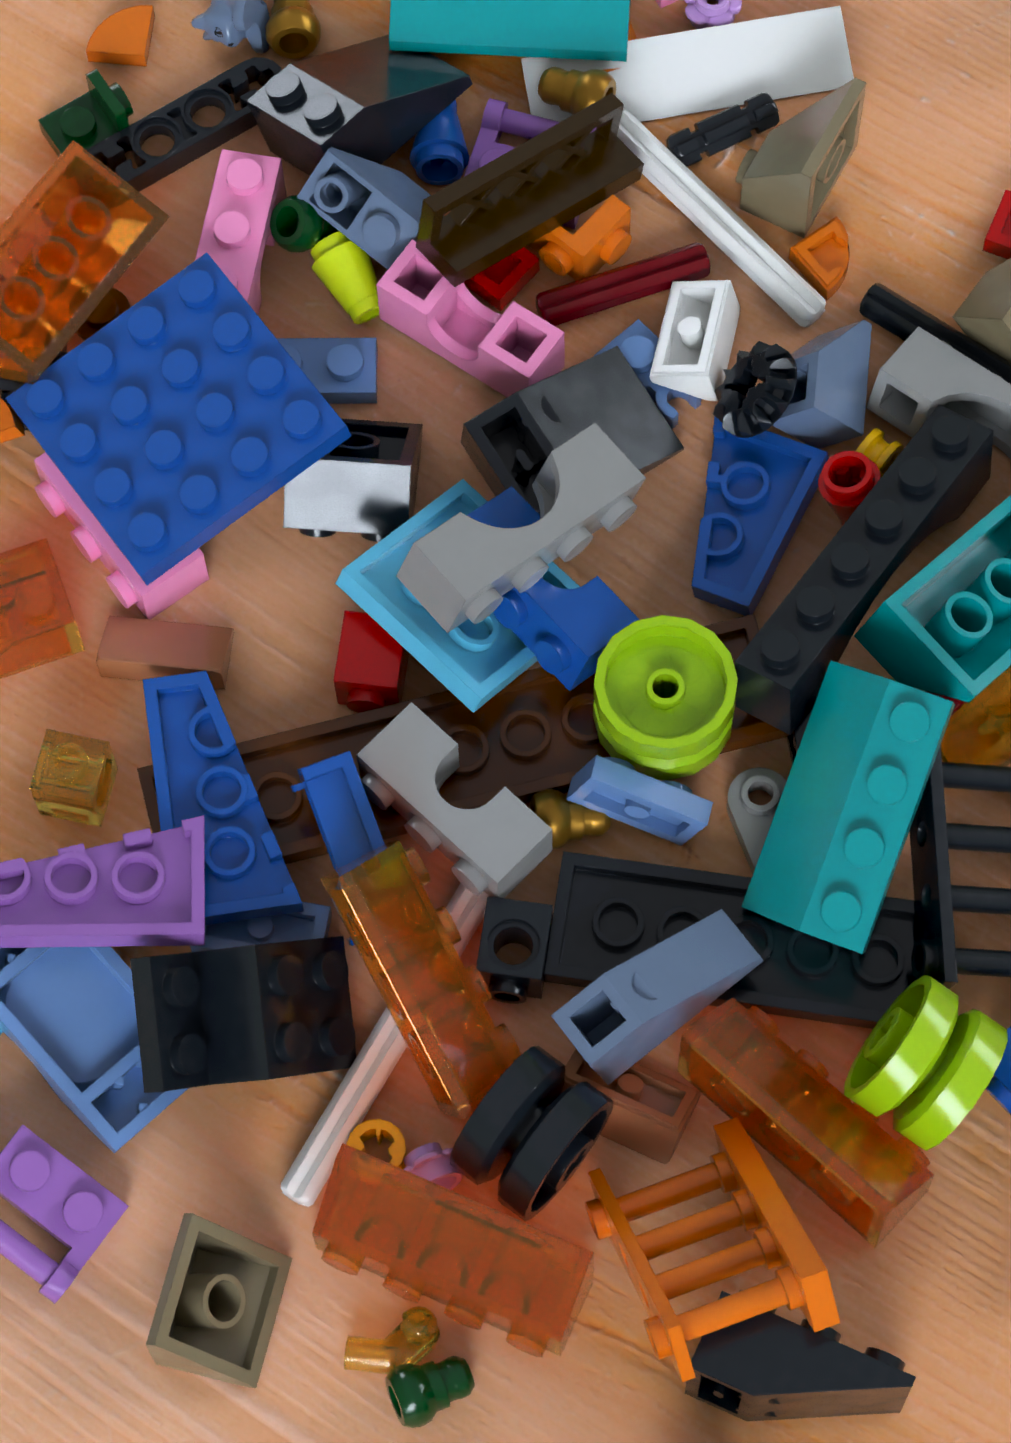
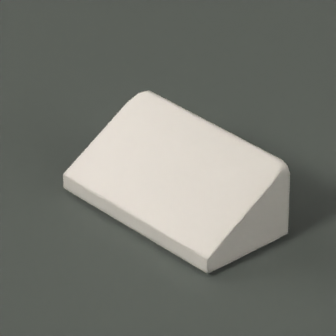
(696, 337)

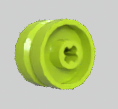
(665, 696)
(926, 1062)

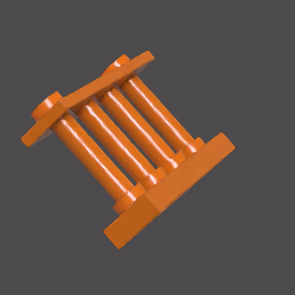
(756, 1204)

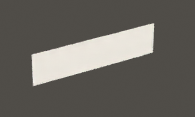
(716, 66)

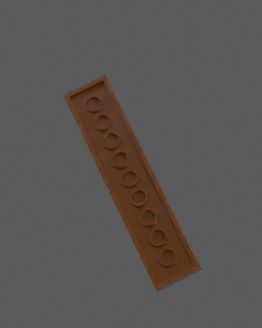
(521, 739)

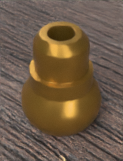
(293, 29)
(574, 89)
(567, 818)

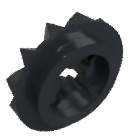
(766, 402)

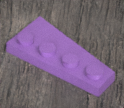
(109, 894)

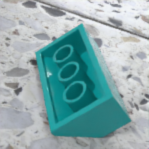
(513, 28)
(952, 618)
(848, 806)

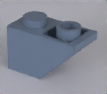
(366, 203)
(830, 387)

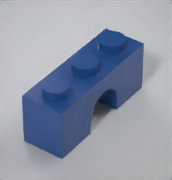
(557, 624)

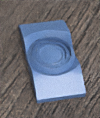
(80, 1030)

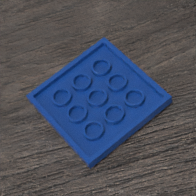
(178, 418)

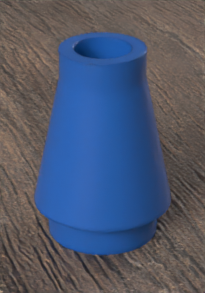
(440, 149)

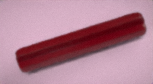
(623, 284)

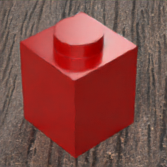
(368, 665)

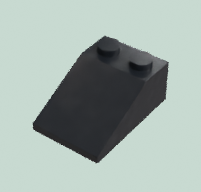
(353, 101)

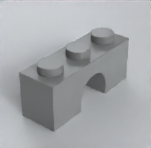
(487, 844)

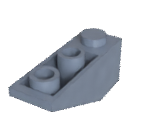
(655, 994)

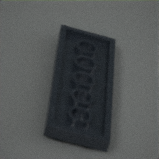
(622, 907)

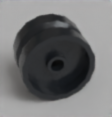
(531, 1132)

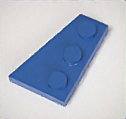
(750, 514)

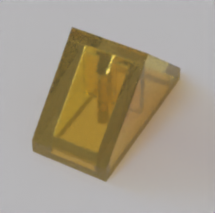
(982, 727)

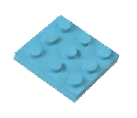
(471, 658)

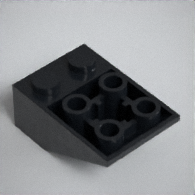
(521, 431)
(789, 1372)

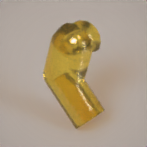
(405, 1344)

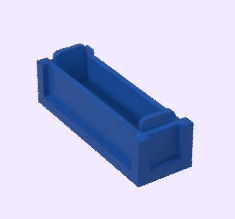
(340, 809)

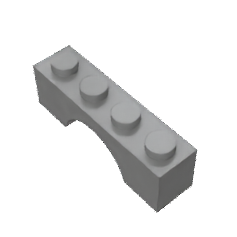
(932, 374)
(469, 565)

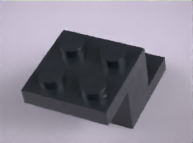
(243, 1013)

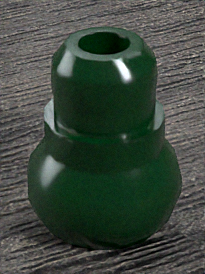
(297, 225)
(425, 1389)

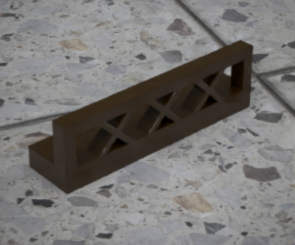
(527, 192)

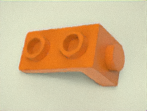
(598, 241)

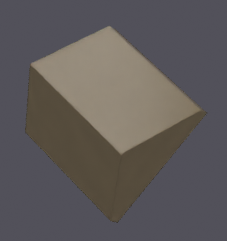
(217, 1303)

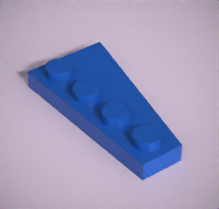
(204, 774)

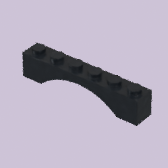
(814, 623)

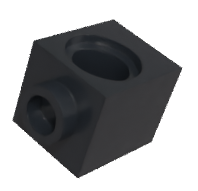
(520, 923)

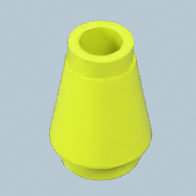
(347, 275)

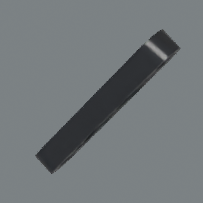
(176, 122)

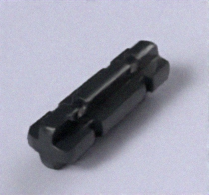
(724, 129)

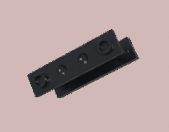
(934, 895)

